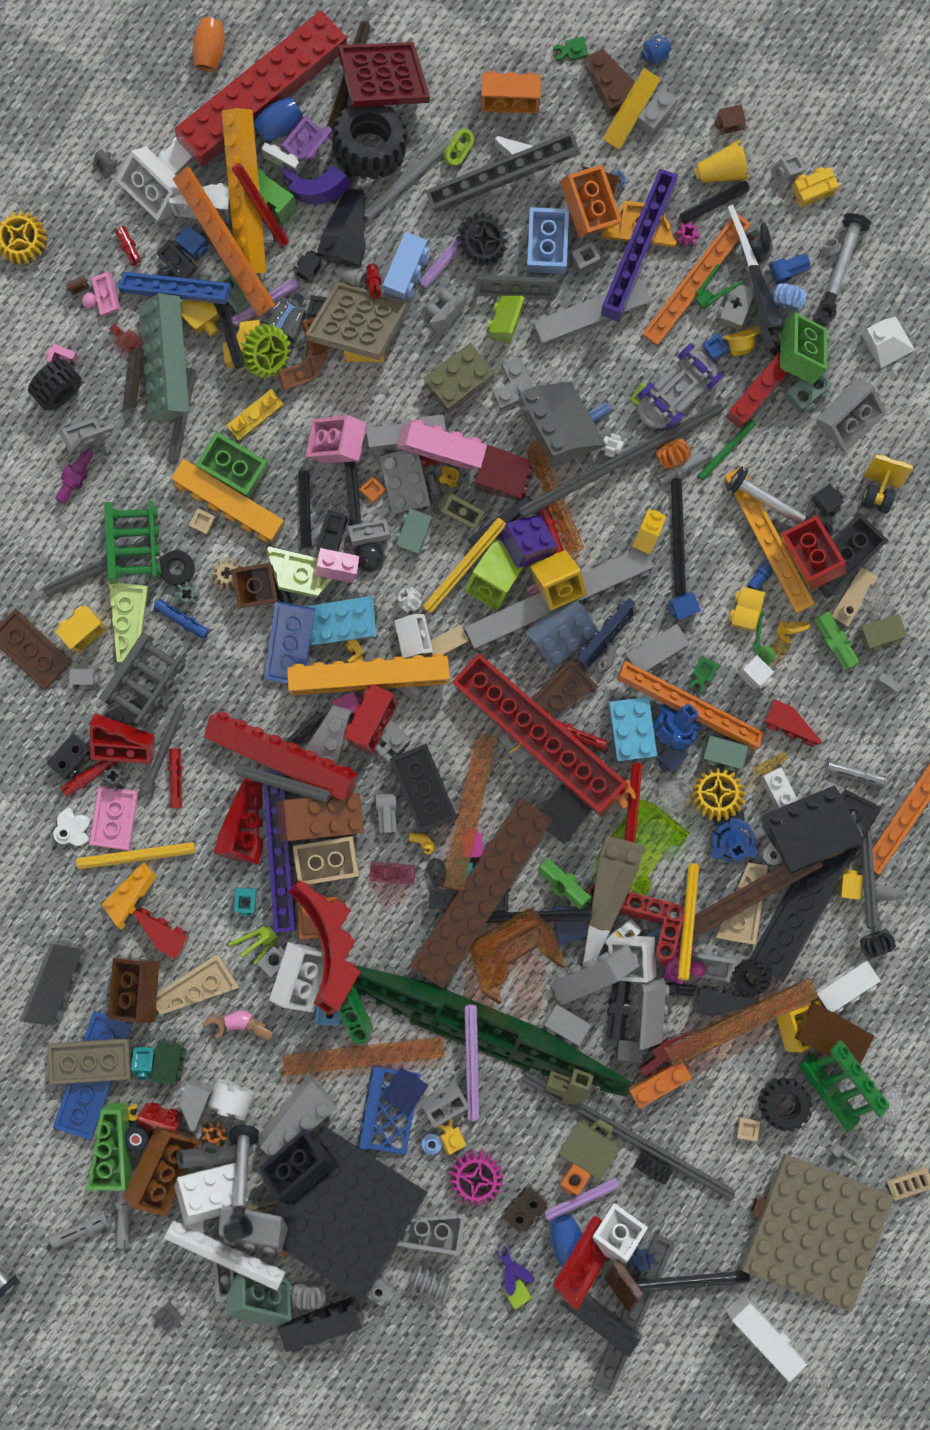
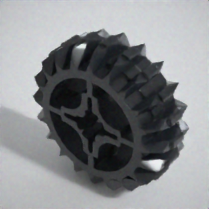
(497, 239)

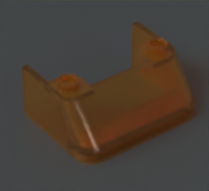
(508, 943)

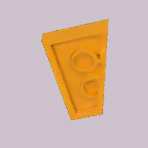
(124, 898)

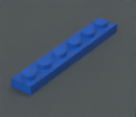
(185, 288)

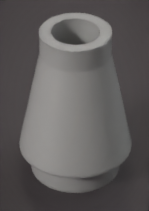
(353, 276)

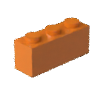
(659, 1084)

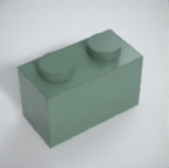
(413, 532)
(724, 753)

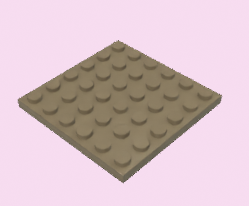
(817, 1232)

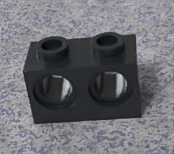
(332, 531)

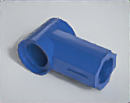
(785, 269)

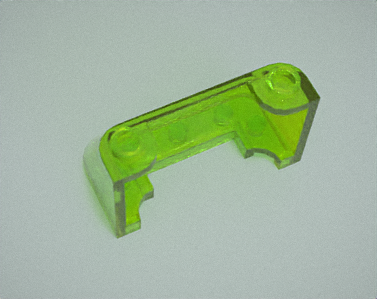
(656, 832)

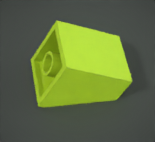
(493, 576)

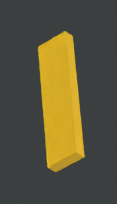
(631, 108)

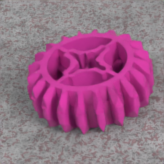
(479, 1160)

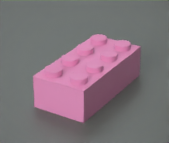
(441, 445)

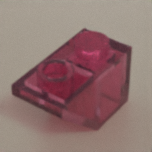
(392, 872)

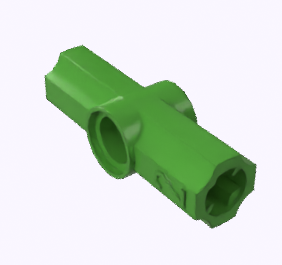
(836, 640)
(564, 884)

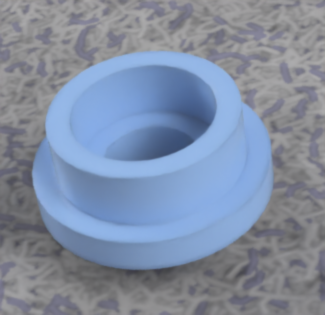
(431, 1137)

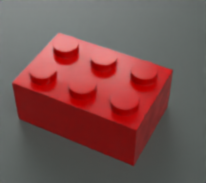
(813, 552)
(370, 719)

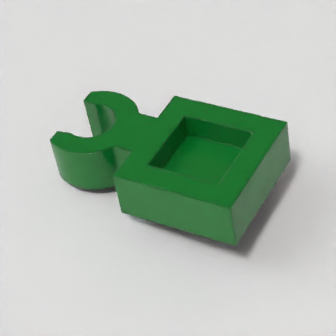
(573, 48)
(704, 671)

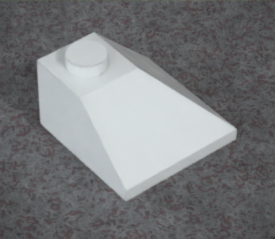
(887, 341)

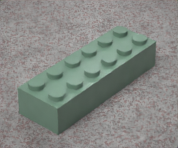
(164, 358)

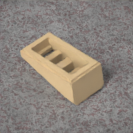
(907, 1176)

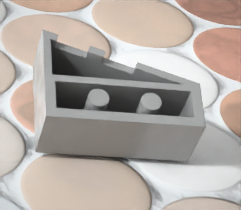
(224, 1276)

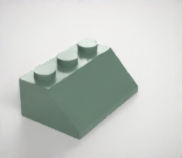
(259, 1303)

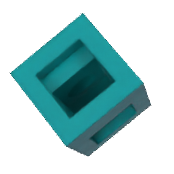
(240, 895)

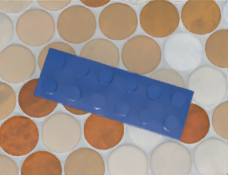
(84, 1101)

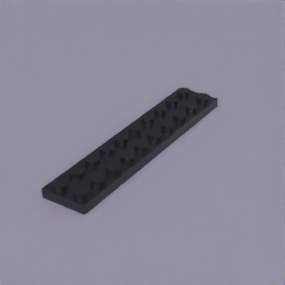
(808, 899)

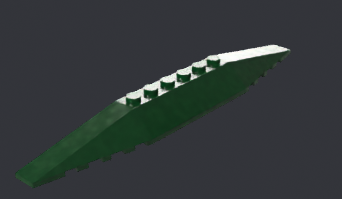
(497, 1032)

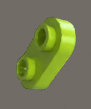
(458, 148)

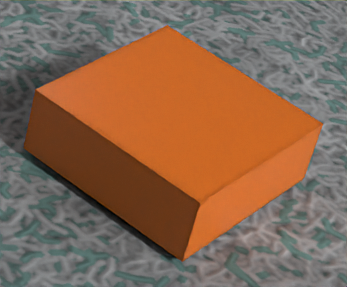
(372, 489)

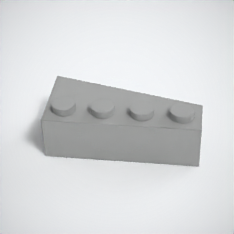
(385, 437)
(435, 1233)

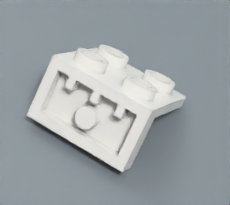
(279, 157)

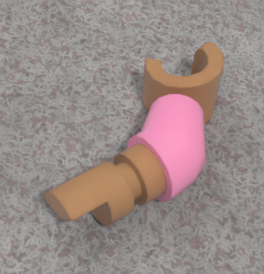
(239, 1020)

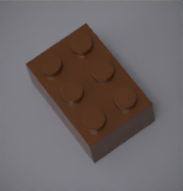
(133, 990)

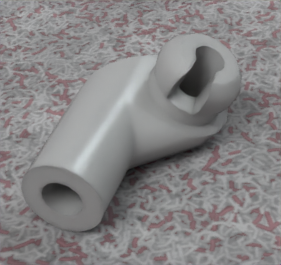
(608, 658)

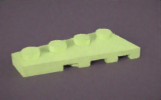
(128, 612)

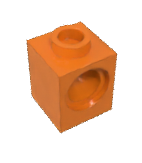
(574, 1188)

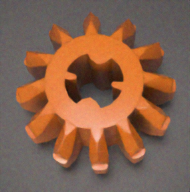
(673, 453)

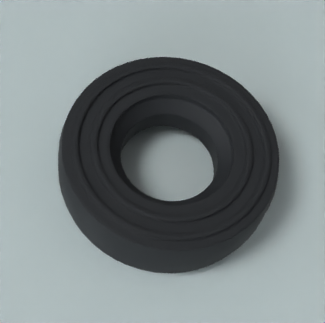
(177, 555)

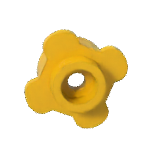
(452, 472)

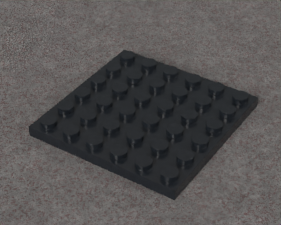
(350, 1217)

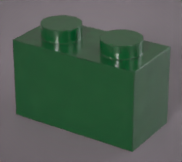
(168, 1062)

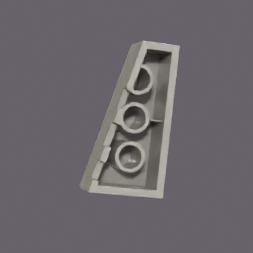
(594, 974)
(302, 1111)

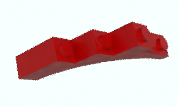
(336, 943)

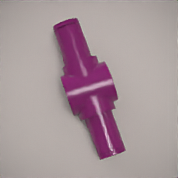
(73, 476)

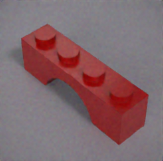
(757, 393)

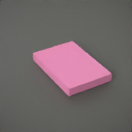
(114, 818)

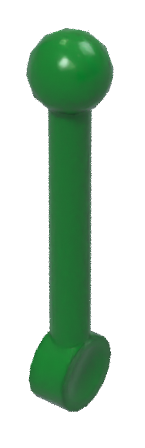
(757, 644)

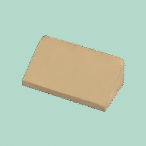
(449, 641)

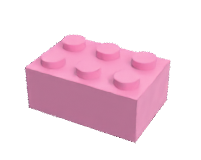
(335, 439)

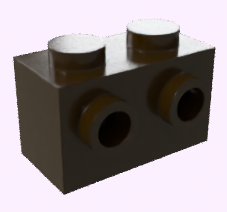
(525, 1208)

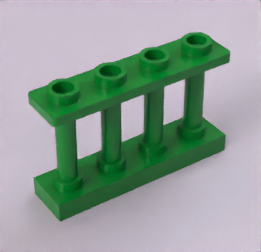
(114, 551)
(831, 1094)

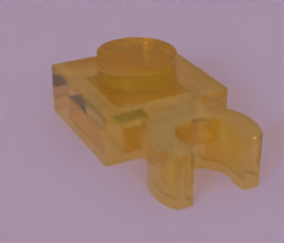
(766, 766)

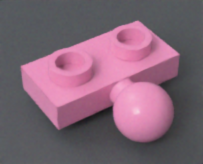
(104, 295)

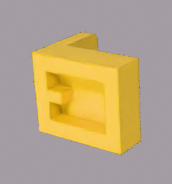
(354, 646)

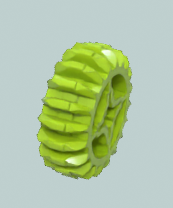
(261, 344)

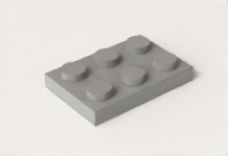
(405, 481)

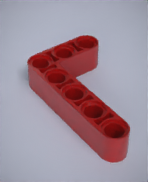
(662, 917)

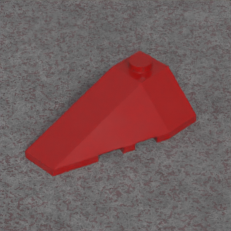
(240, 830)

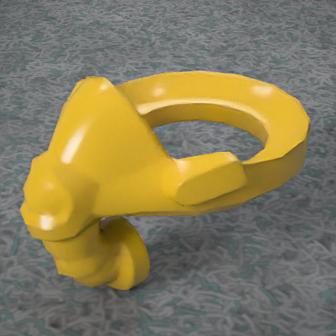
(791, 628)

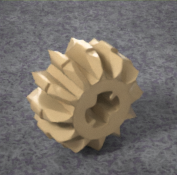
(221, 570)

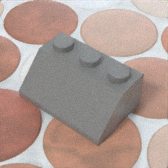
(852, 414)
(651, 1012)
(268, 1230)

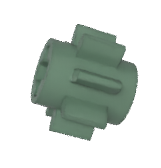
(186, 599)

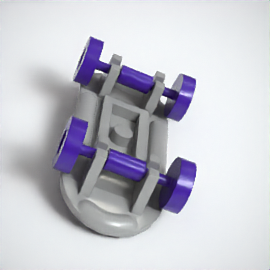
(665, 401)

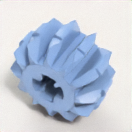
(789, 297)

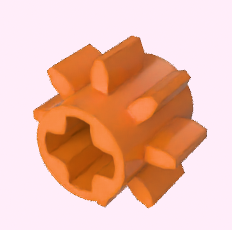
(220, 1131)

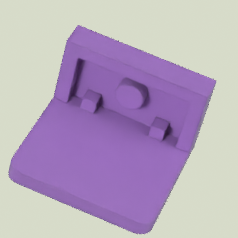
(305, 139)

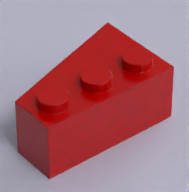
(119, 742)

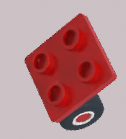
(149, 1117)

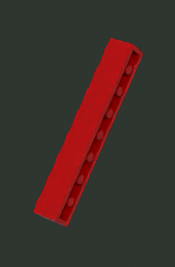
(280, 755)

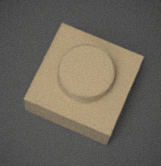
(202, 521)
(748, 1129)

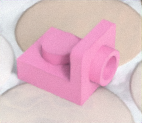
(61, 353)

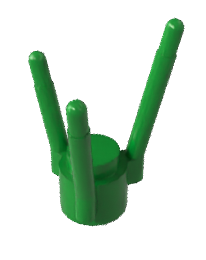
(706, 298)

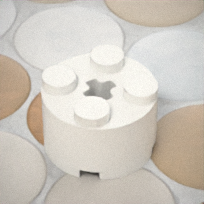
(230, 1099)

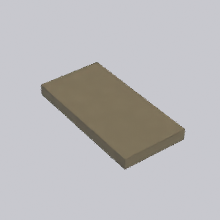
(89, 1061)

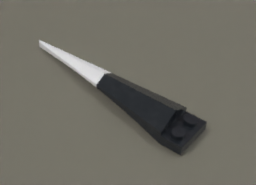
(769, 318)

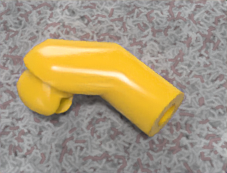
(424, 840)

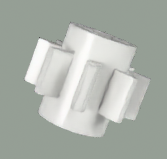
(614, 445)
(409, 599)

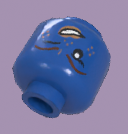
(656, 50)

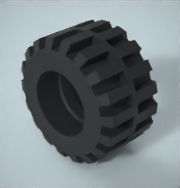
(54, 384)
(797, 1116)

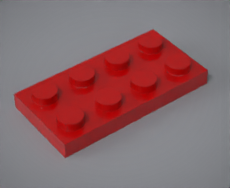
(581, 1267)

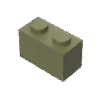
(460, 509)
(882, 632)

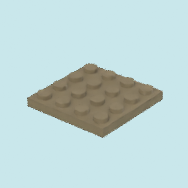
(356, 321)

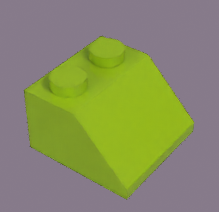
(506, 318)

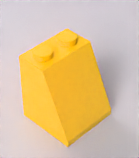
(558, 579)

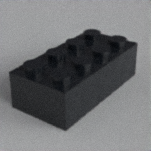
(856, 544)
(423, 788)

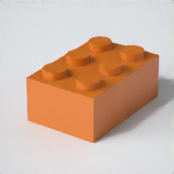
(510, 92)
(590, 201)

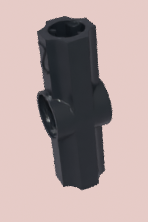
(618, 1010)

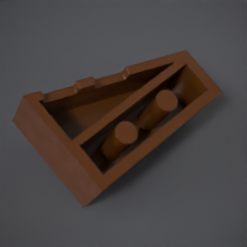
(608, 80)

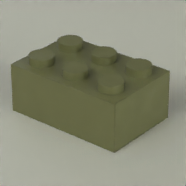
(459, 378)

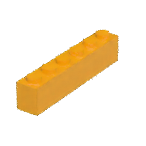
(227, 500)

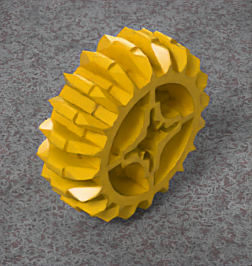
(28, 224)
(726, 794)

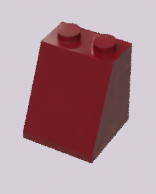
(503, 474)

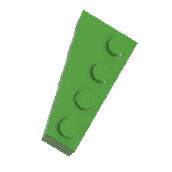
(111, 1157)

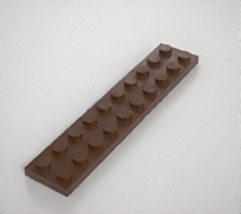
(482, 892)

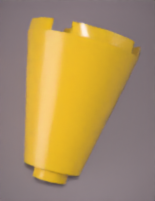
(724, 165)

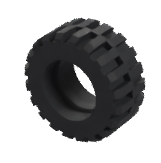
(364, 160)

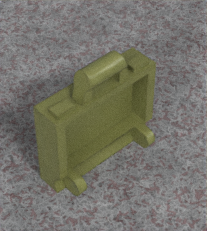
(590, 1147)

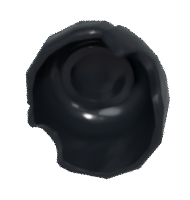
(370, 557)

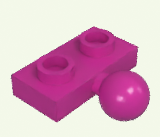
(696, 968)

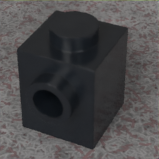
(828, 500)

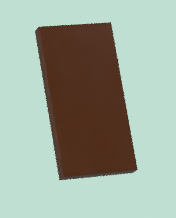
(32, 650)
(824, 1028)

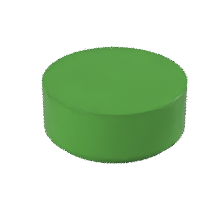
(766, 654)

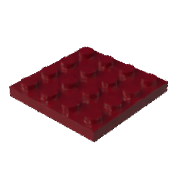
(383, 74)

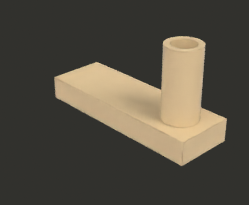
(853, 597)

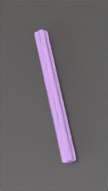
(471, 1062)

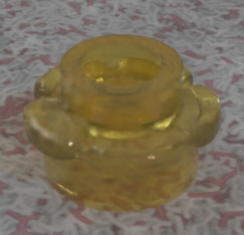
(780, 648)

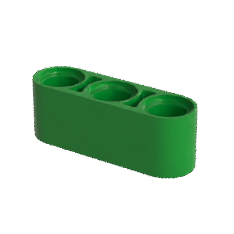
(355, 1023)

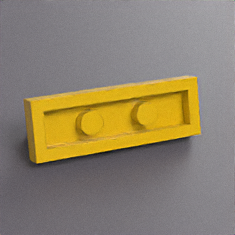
(255, 415)

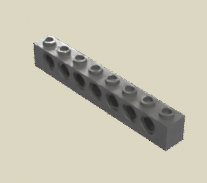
(503, 172)

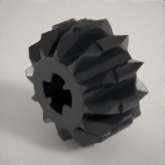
(878, 943)

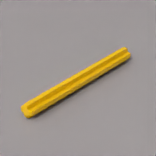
(464, 565)
(135, 855)
(688, 922)

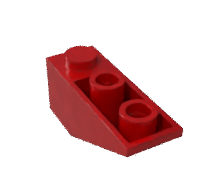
(787, 719)
(163, 936)

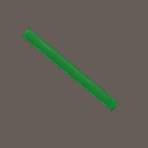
(726, 450)

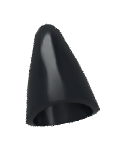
(761, 243)

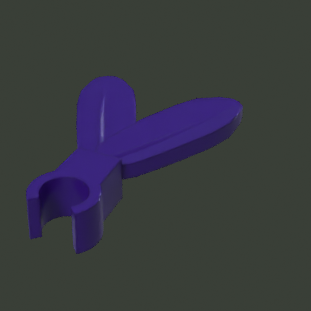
(511, 1270)

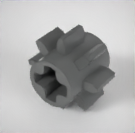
(118, 781)

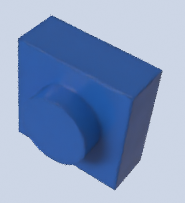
(716, 347)

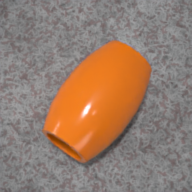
(208, 44)

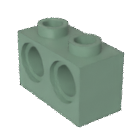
(811, 394)

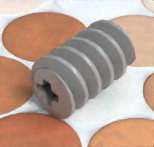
(430, 1284)

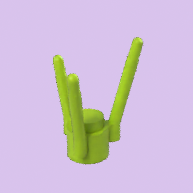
(266, 937)

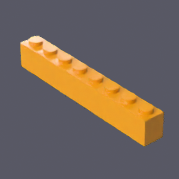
(245, 218)
(361, 674)

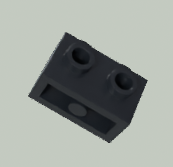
(70, 757)

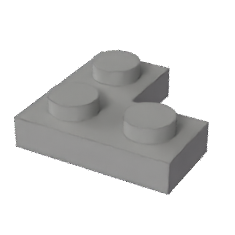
(519, 382)

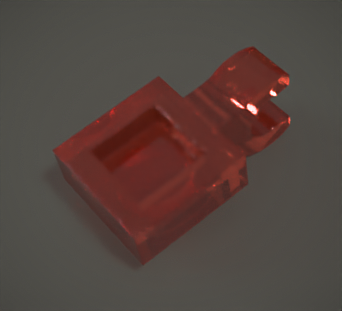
(126, 340)

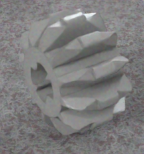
(309, 1295)

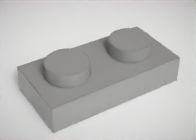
(369, 532)

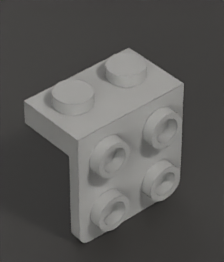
(85, 434)
(717, 966)

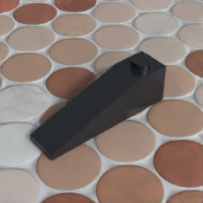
(344, 234)

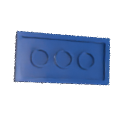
(288, 639)

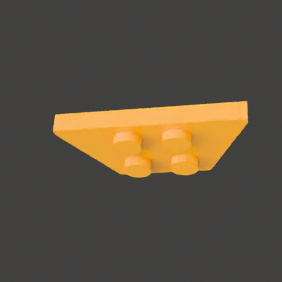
(629, 215)

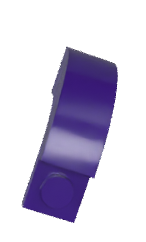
(316, 191)

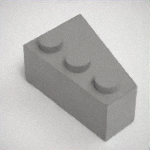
(329, 737)

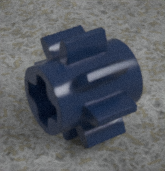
(641, 1259)

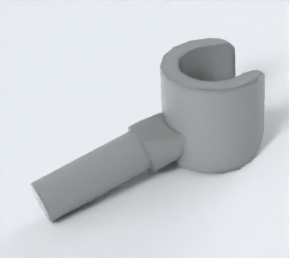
(838, 1150)

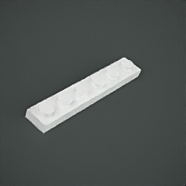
(224, 1255)

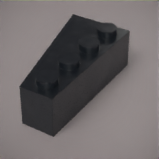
(322, 1324)

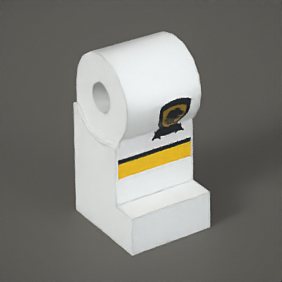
(627, 929)

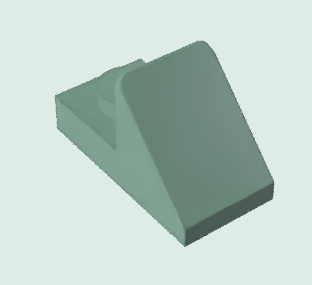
(236, 298)

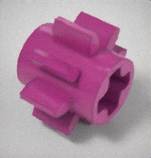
(688, 229)

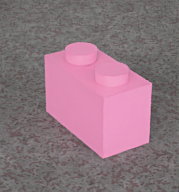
(336, 565)

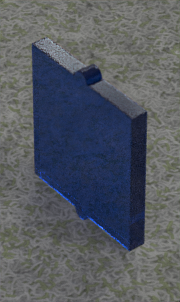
(405, 1090)

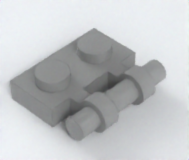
(394, 738)

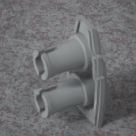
(444, 317)

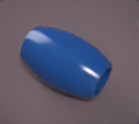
(277, 119)
(564, 1237)

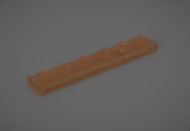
(558, 508)

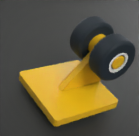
(885, 472)

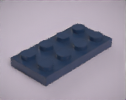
(611, 629)

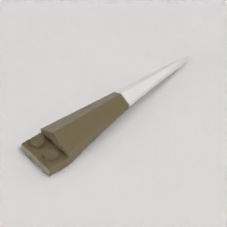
(615, 874)

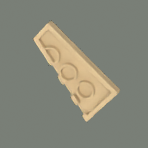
(745, 924)
(199, 984)

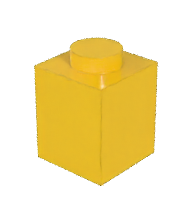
(851, 885)

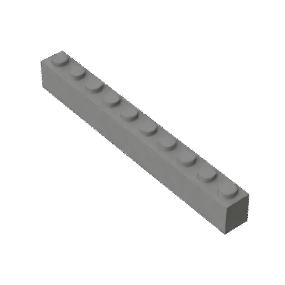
(533, 609)

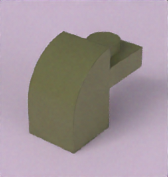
(573, 1088)

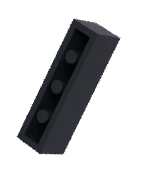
(607, 1324)

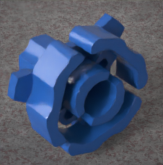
(678, 726)
(733, 842)

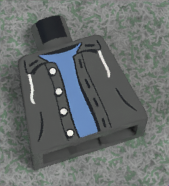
(287, 316)

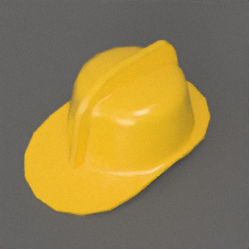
(742, 341)

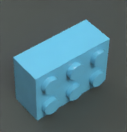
(632, 729)

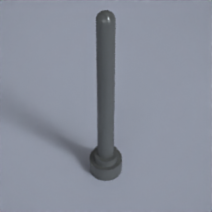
(148, 784)

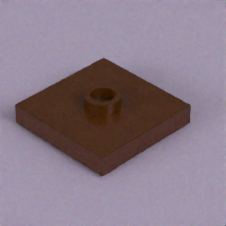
(623, 1285)

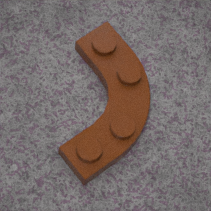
(308, 367)

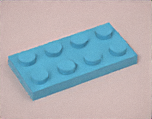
(343, 621)

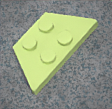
(296, 573)

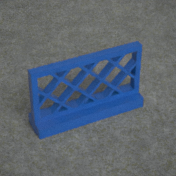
(371, 1111)

